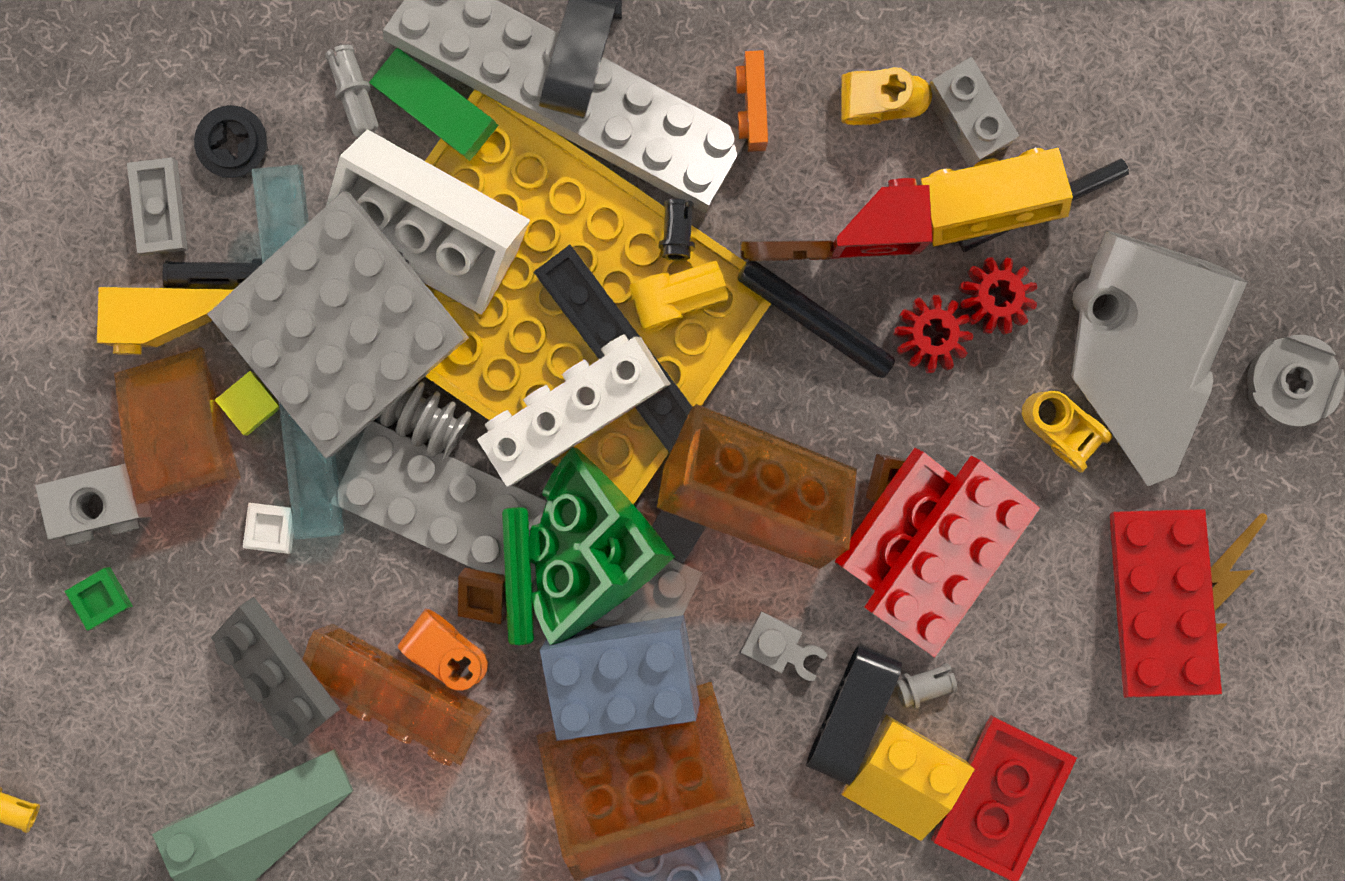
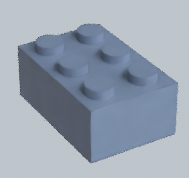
(621, 678)

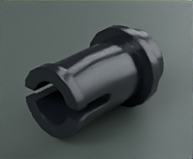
(677, 230)

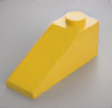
(151, 315)

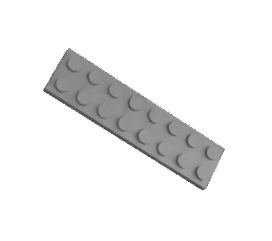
(626, 116)
(460, 516)

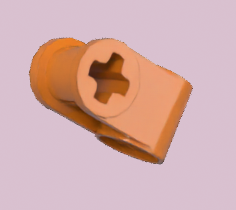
(435, 647)

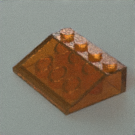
(643, 790)

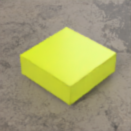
(248, 403)

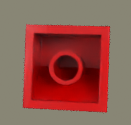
(889, 224)

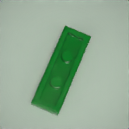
(434, 104)

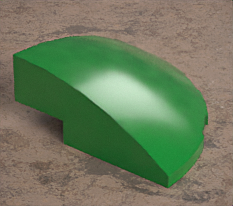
(588, 549)

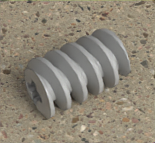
(427, 421)

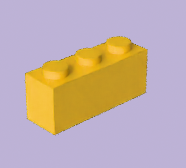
(998, 195)

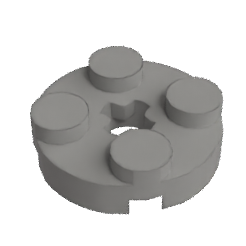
(1318, 369)

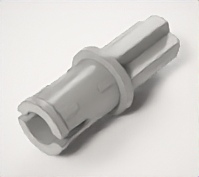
(352, 89)

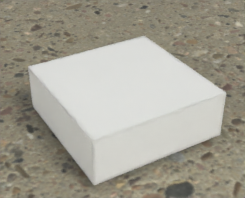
(268, 528)

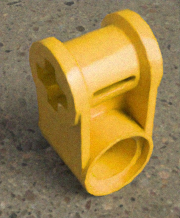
(882, 96)
(1071, 433)

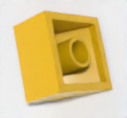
(908, 779)

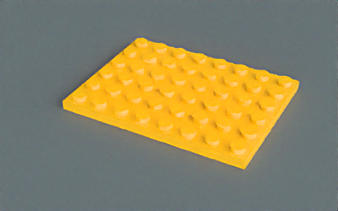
(616, 232)

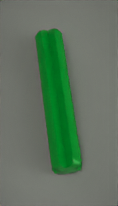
(518, 576)

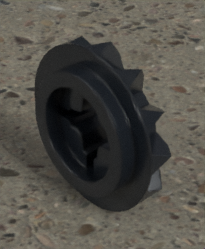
(212, 133)

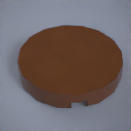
(786, 250)

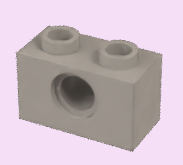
(971, 113)
(67, 500)

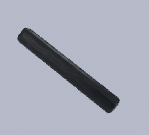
(816, 318)

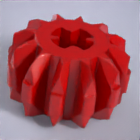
(984, 303)
(944, 323)

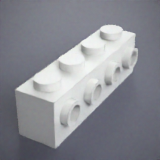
(573, 410)

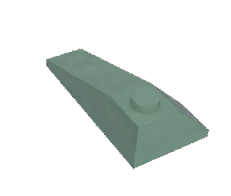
(254, 826)

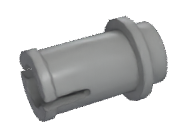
(925, 686)

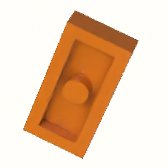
(751, 82)

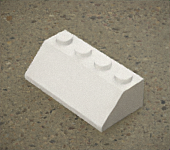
(441, 225)

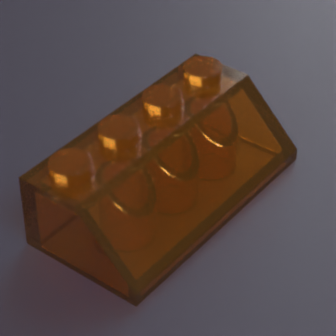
(759, 488)
(395, 695)

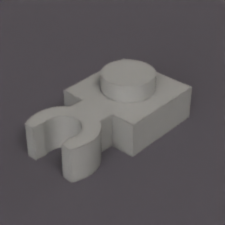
(776, 644)

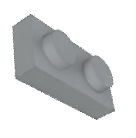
(157, 206)

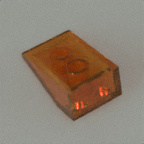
(173, 428)

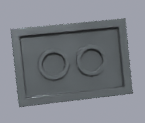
(273, 672)

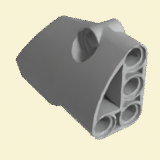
(1151, 346)

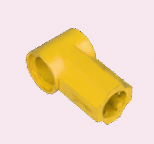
(667, 297)

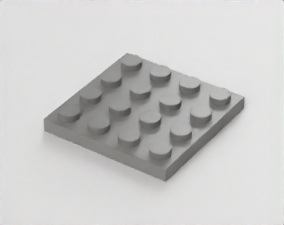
(337, 324)

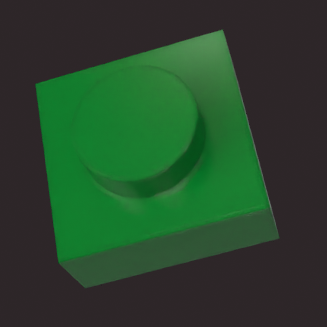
(98, 598)

